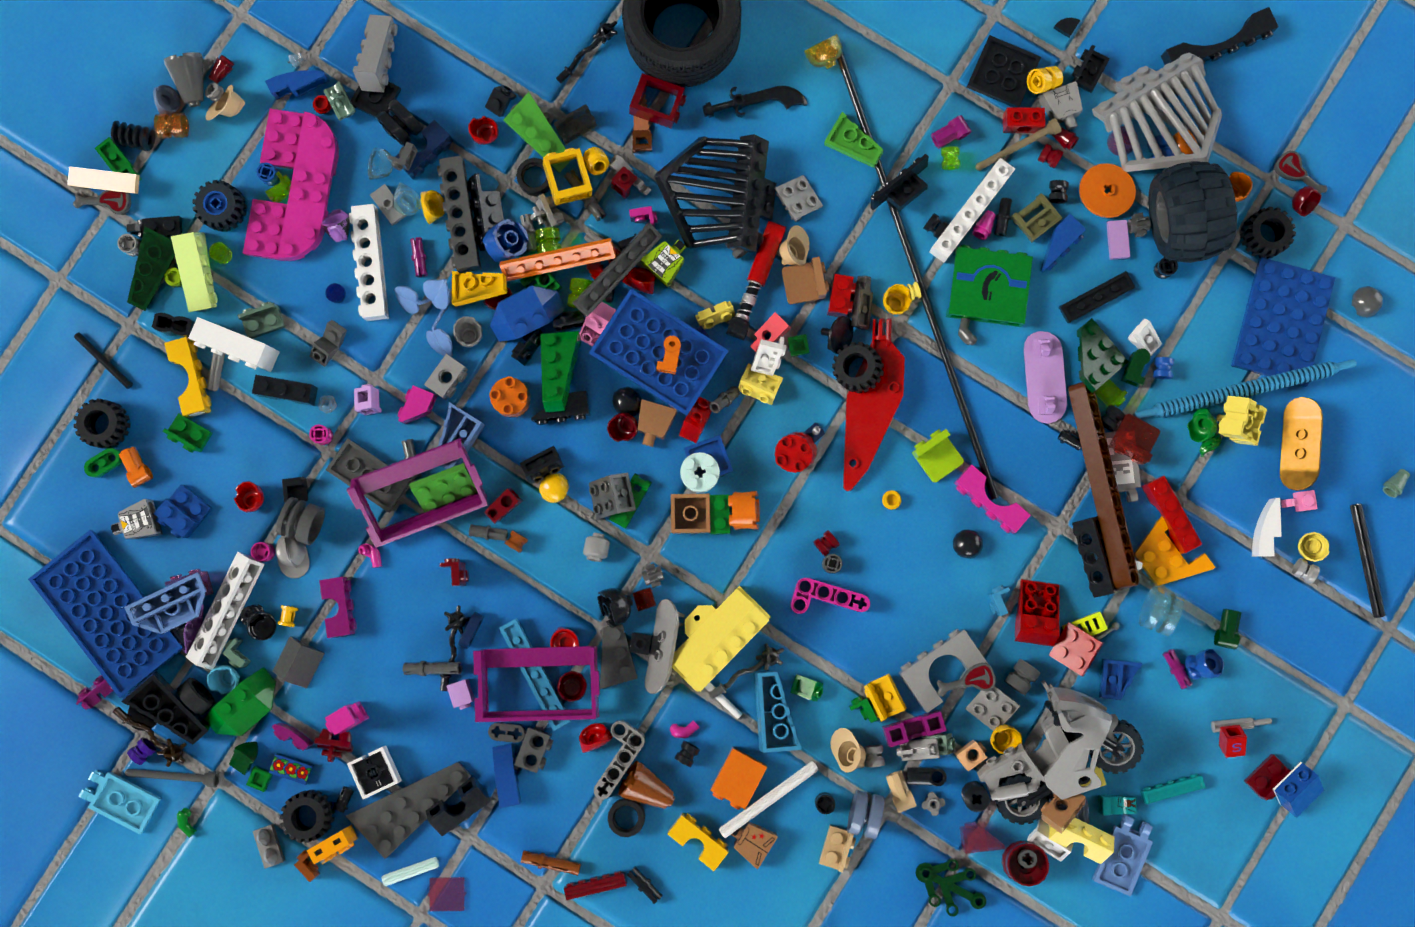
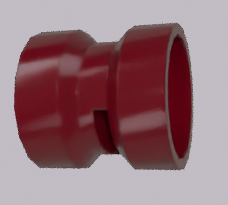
(1051, 156)
(826, 543)

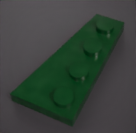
(152, 263)

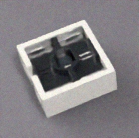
(374, 772)

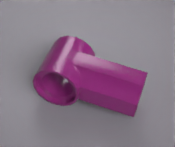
(955, 130)

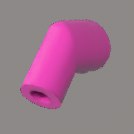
(371, 552)
(683, 732)

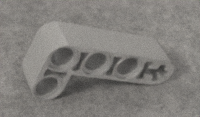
(617, 763)

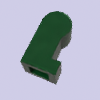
(1135, 367)

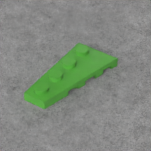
(534, 129)

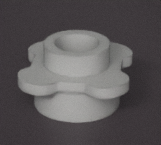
(927, 804)

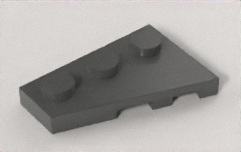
(616, 660)

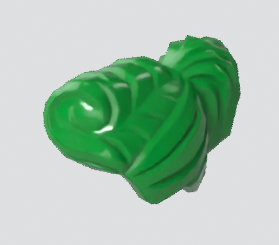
(1204, 429)

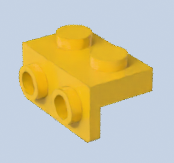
(884, 697)

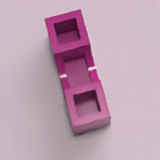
(346, 718)

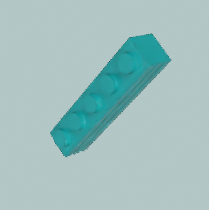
(1172, 788)

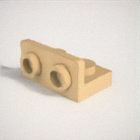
(836, 848)

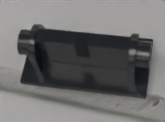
(524, 352)

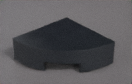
(1067, 26)

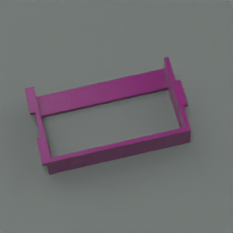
(408, 468)
(531, 658)

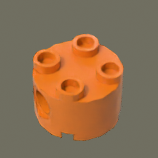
(510, 397)
(744, 510)

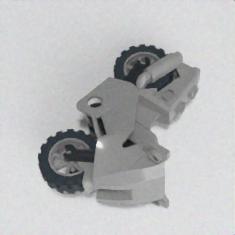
(1072, 733)

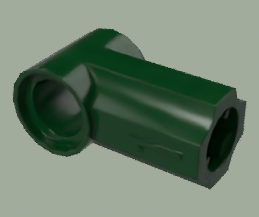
(1227, 634)

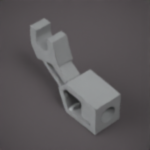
(617, 163)

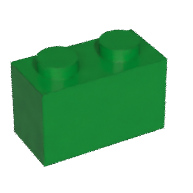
(719, 514)

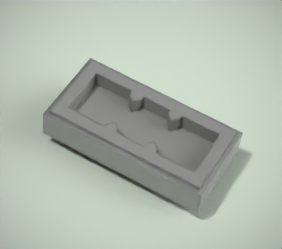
(384, 200)

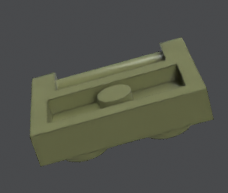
(1039, 223)

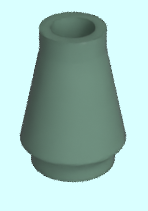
(1396, 484)

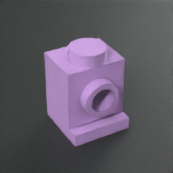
(366, 400)

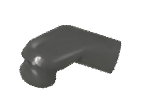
(964, 332)

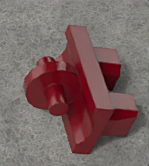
(342, 744)

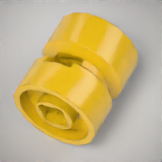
(1044, 79)

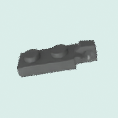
(862, 303)

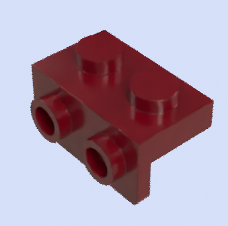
(458, 571)

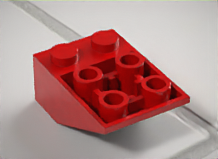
(1037, 613)

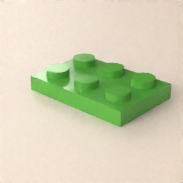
(443, 487)

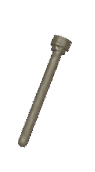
(1051, 128)

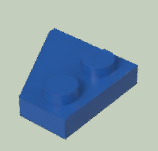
(1116, 677)

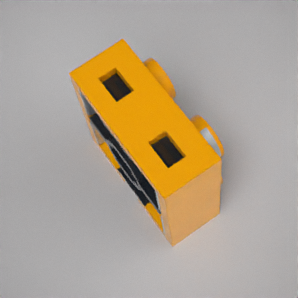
(328, 848)

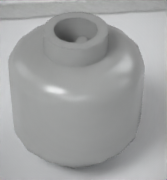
(596, 547)

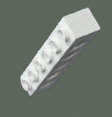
(972, 210)
(358, 216)
(224, 611)

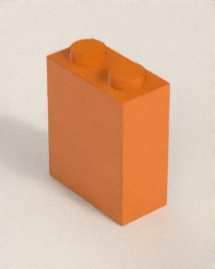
(738, 778)

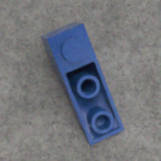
(1065, 234)

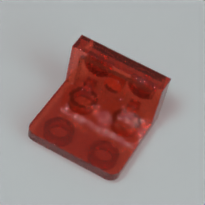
(1135, 439)

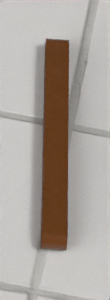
(1104, 486)

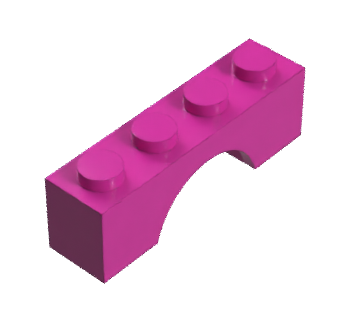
(973, 484)

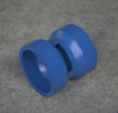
(271, 177)
(1163, 367)

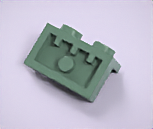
(262, 320)

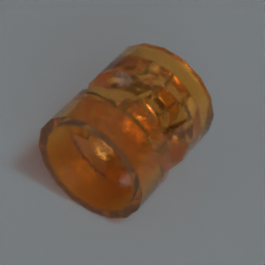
(173, 125)

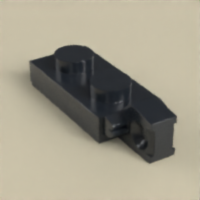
(165, 226)

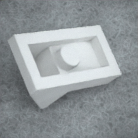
(1145, 337)

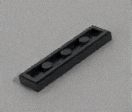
(1096, 297)

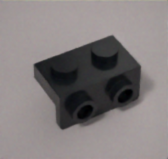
(1090, 69)
(542, 465)

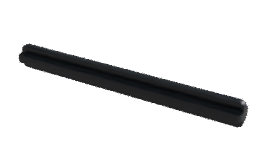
(1367, 560)

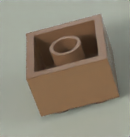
(690, 513)

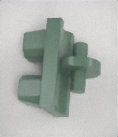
(340, 101)

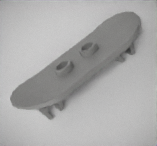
(662, 647)

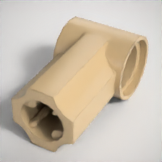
(902, 796)

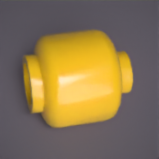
(595, 160)

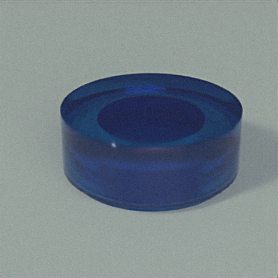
(335, 293)

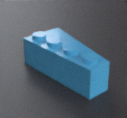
(773, 715)

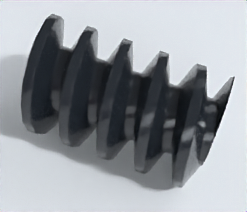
(132, 136)
(978, 789)

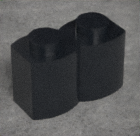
(172, 325)

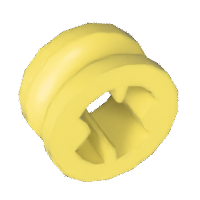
(914, 290)

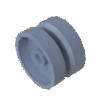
(865, 814)

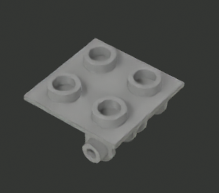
(798, 197)
(992, 707)

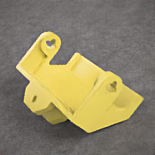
(717, 637)

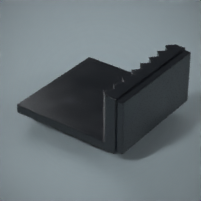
(568, 320)

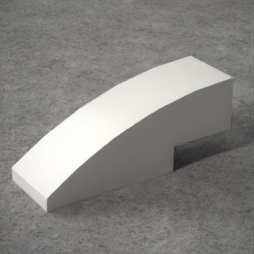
(1267, 529)

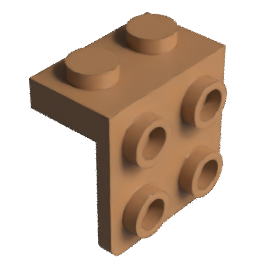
(805, 282)

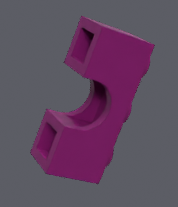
(343, 621)
(914, 727)

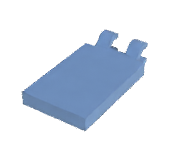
(1130, 851)

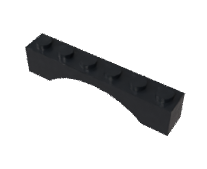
(1257, 26)

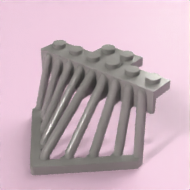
(1153, 88)

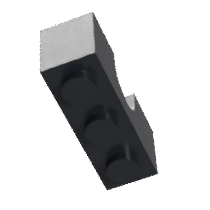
(284, 389)
(447, 817)

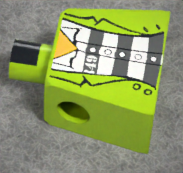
(665, 261)

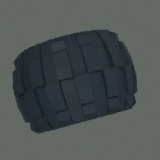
(1192, 211)

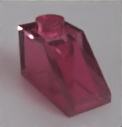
(977, 839)

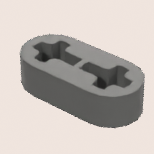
(506, 727)

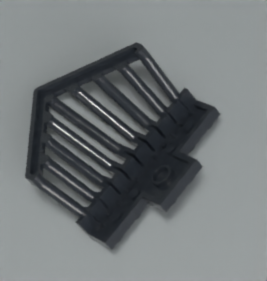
(751, 191)

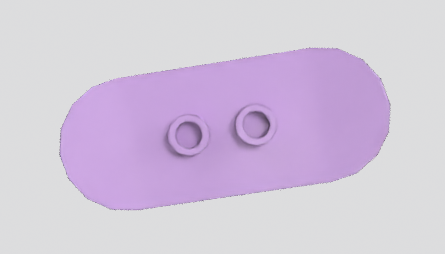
(1045, 377)

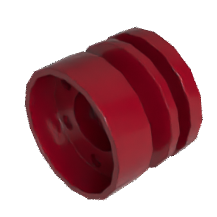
(1020, 874)

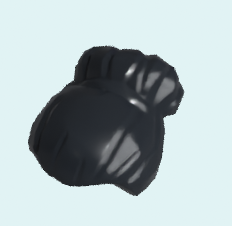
(258, 622)

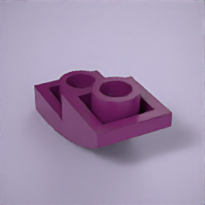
(286, 732)

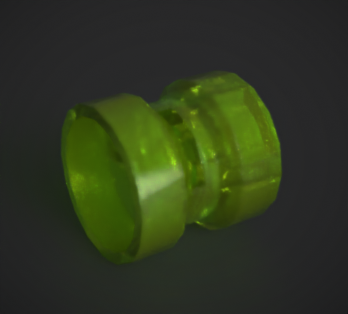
(950, 158)

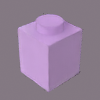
(461, 694)

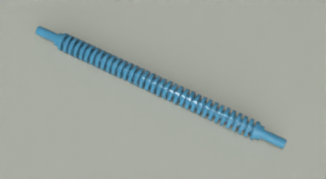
(1246, 389)

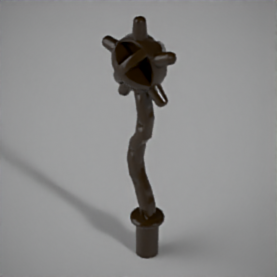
(171, 752)

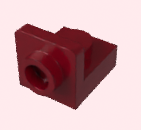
(623, 181)

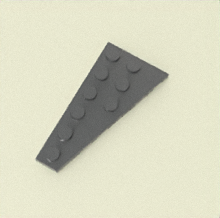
(398, 815)

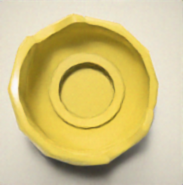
(1313, 547)

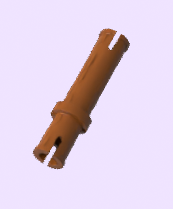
(556, 864)

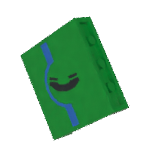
(990, 286)

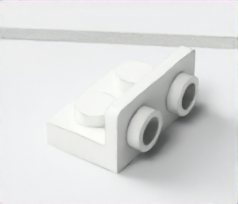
(768, 356)

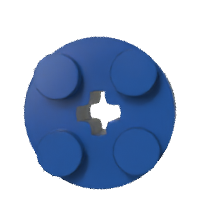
(506, 240)

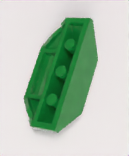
(243, 705)

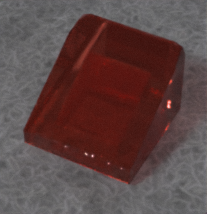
(644, 599)

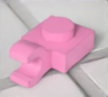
(1302, 501)

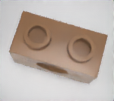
(1061, 819)

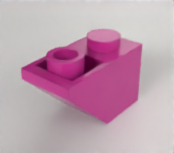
(417, 405)

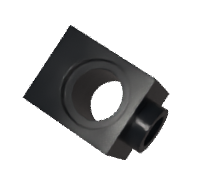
(640, 643)

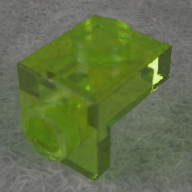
(281, 190)

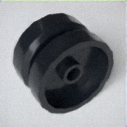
(401, 120)

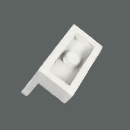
(1040, 838)

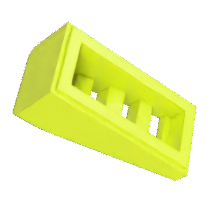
(1099, 618)

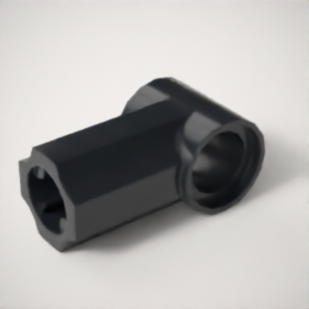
(923, 776)

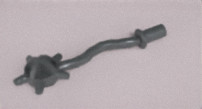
(769, 657)

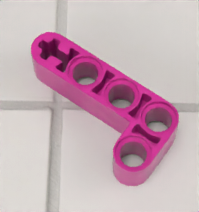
(831, 598)

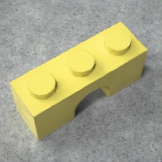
(1097, 843)

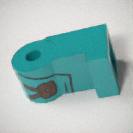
(1117, 804)

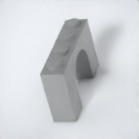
(917, 673)

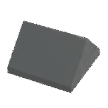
(298, 662)

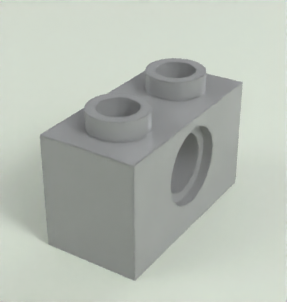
(446, 366)

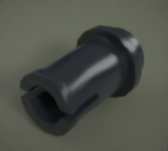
(1070, 439)
(343, 799)

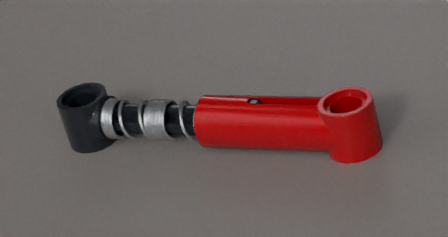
(757, 278)

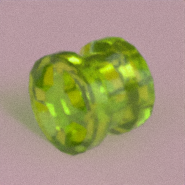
(216, 251)

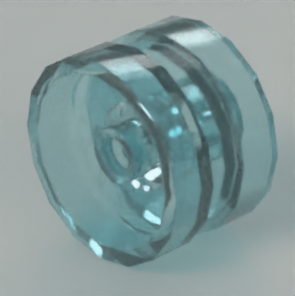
(1161, 611)

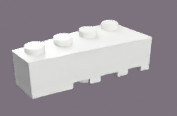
(233, 344)

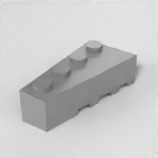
(376, 53)

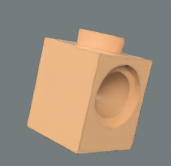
(962, 754)

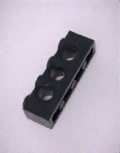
(1087, 549)

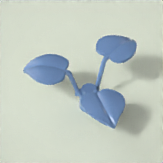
(440, 295)

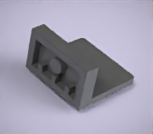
(612, 495)

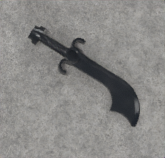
(784, 94)

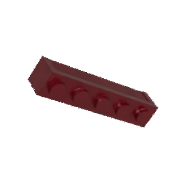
(595, 885)

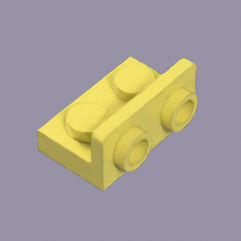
(759, 385)

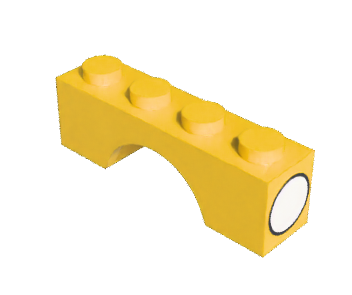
(194, 399)

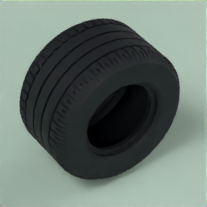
(682, 65)

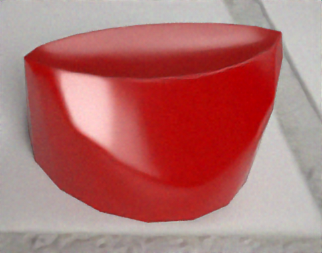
(640, 280)
(564, 638)
(594, 737)

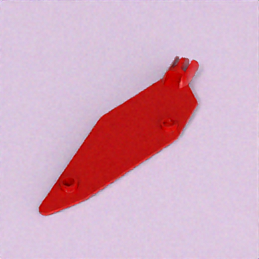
(872, 411)

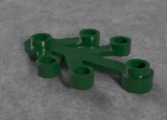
(947, 884)

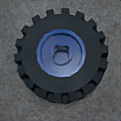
(219, 205)

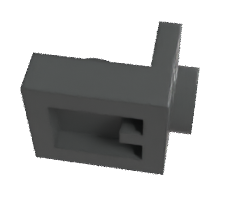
(406, 154)

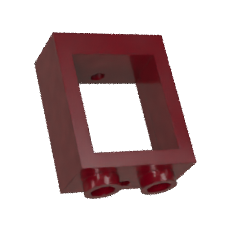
(651, 115)

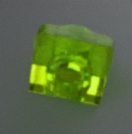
(1111, 394)

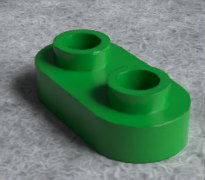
(104, 462)

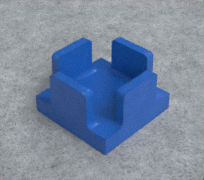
(714, 447)

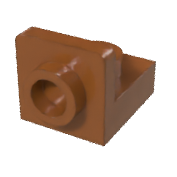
(306, 867)

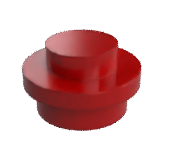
(321, 104)

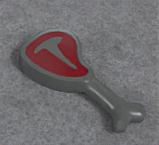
(1290, 168)
(116, 201)
(978, 676)

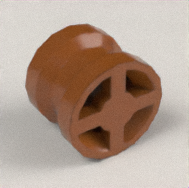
(516, 541)

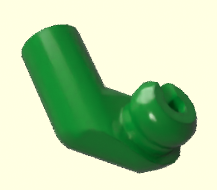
(182, 821)

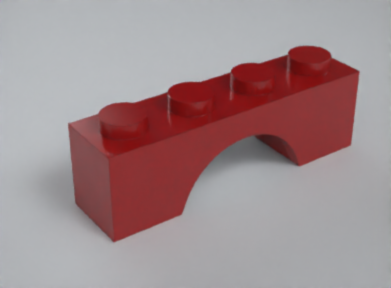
(1180, 528)

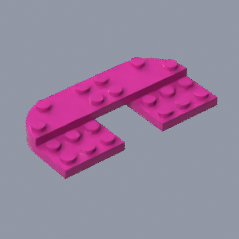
(294, 228)

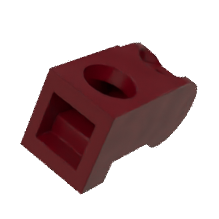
(503, 505)

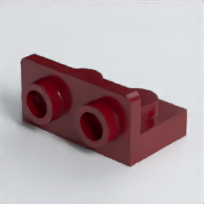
(1266, 777)

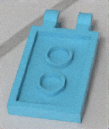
(121, 800)

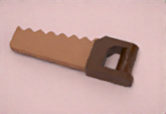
(642, 132)

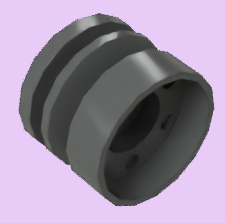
(300, 520)

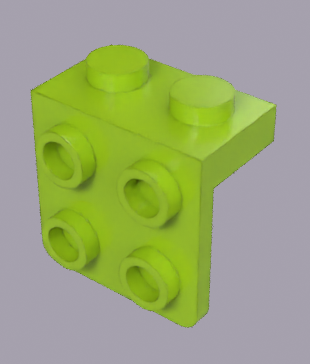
(937, 455)

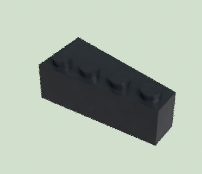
(162, 704)

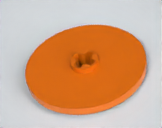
(1109, 204)

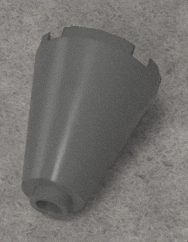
(187, 76)

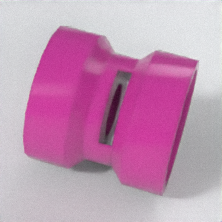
(323, 437)
(258, 551)

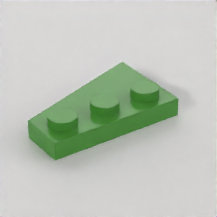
(851, 141)

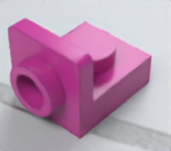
(640, 215)

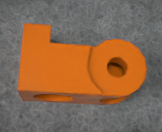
(672, 350)

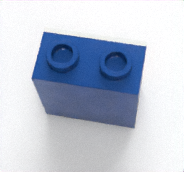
(1298, 789)

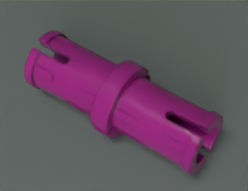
(418, 257)
(1177, 668)

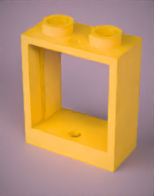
(571, 194)

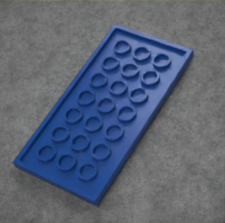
(89, 598)

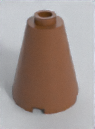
(645, 787)

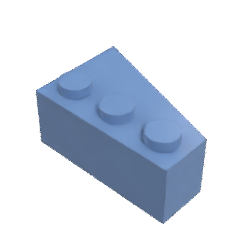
(457, 426)

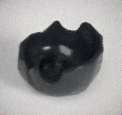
(627, 401)
(967, 544)

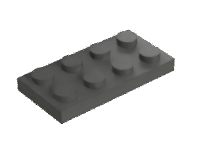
(355, 461)

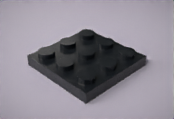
(1003, 72)

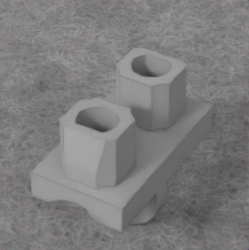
(543, 212)

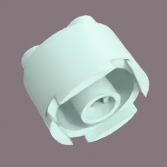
(706, 463)

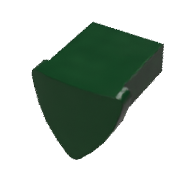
(244, 756)

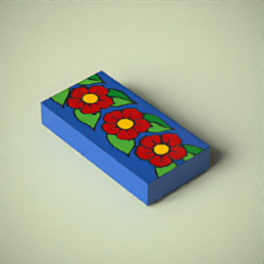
(291, 769)

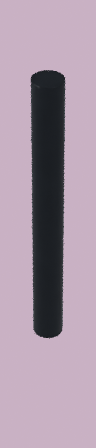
(103, 360)

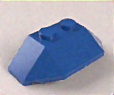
(526, 312)

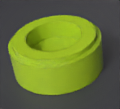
(172, 277)

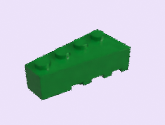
(557, 365)

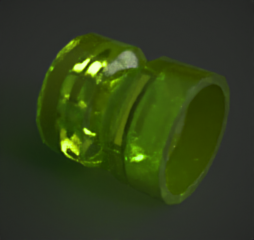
(548, 239)
(577, 286)

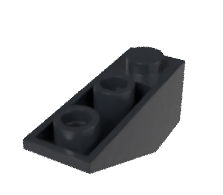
(576, 407)

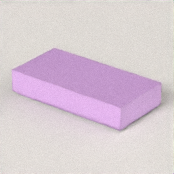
(1118, 239)

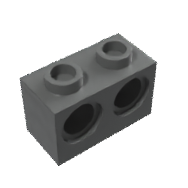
(529, 747)

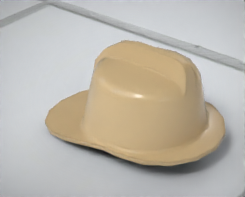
(228, 105)
(795, 247)
(847, 750)

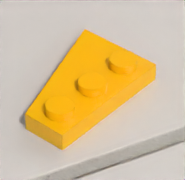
(475, 287)

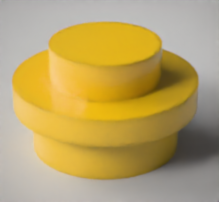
(891, 500)

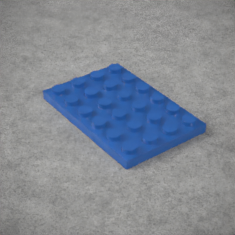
(1282, 319)
(635, 344)

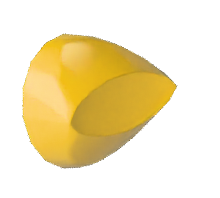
(432, 205)

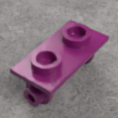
(90, 697)

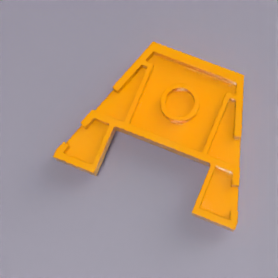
(1163, 560)

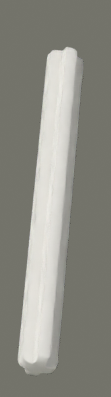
(768, 799)

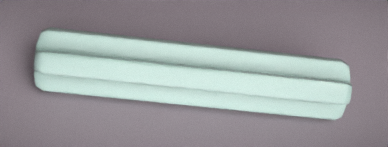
(410, 871)

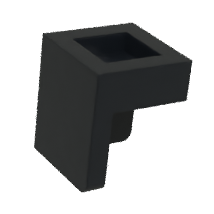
(295, 488)

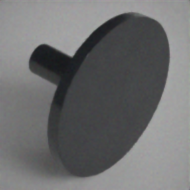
(839, 334)

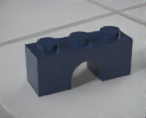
(437, 141)

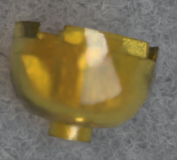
(825, 52)

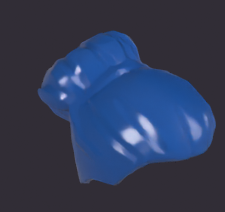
(1204, 664)

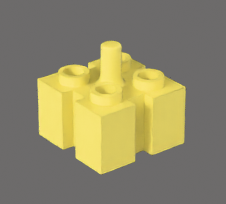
(1242, 420)

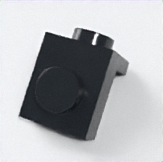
(500, 100)

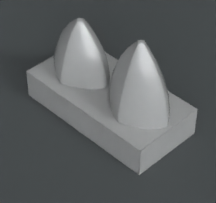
(268, 846)

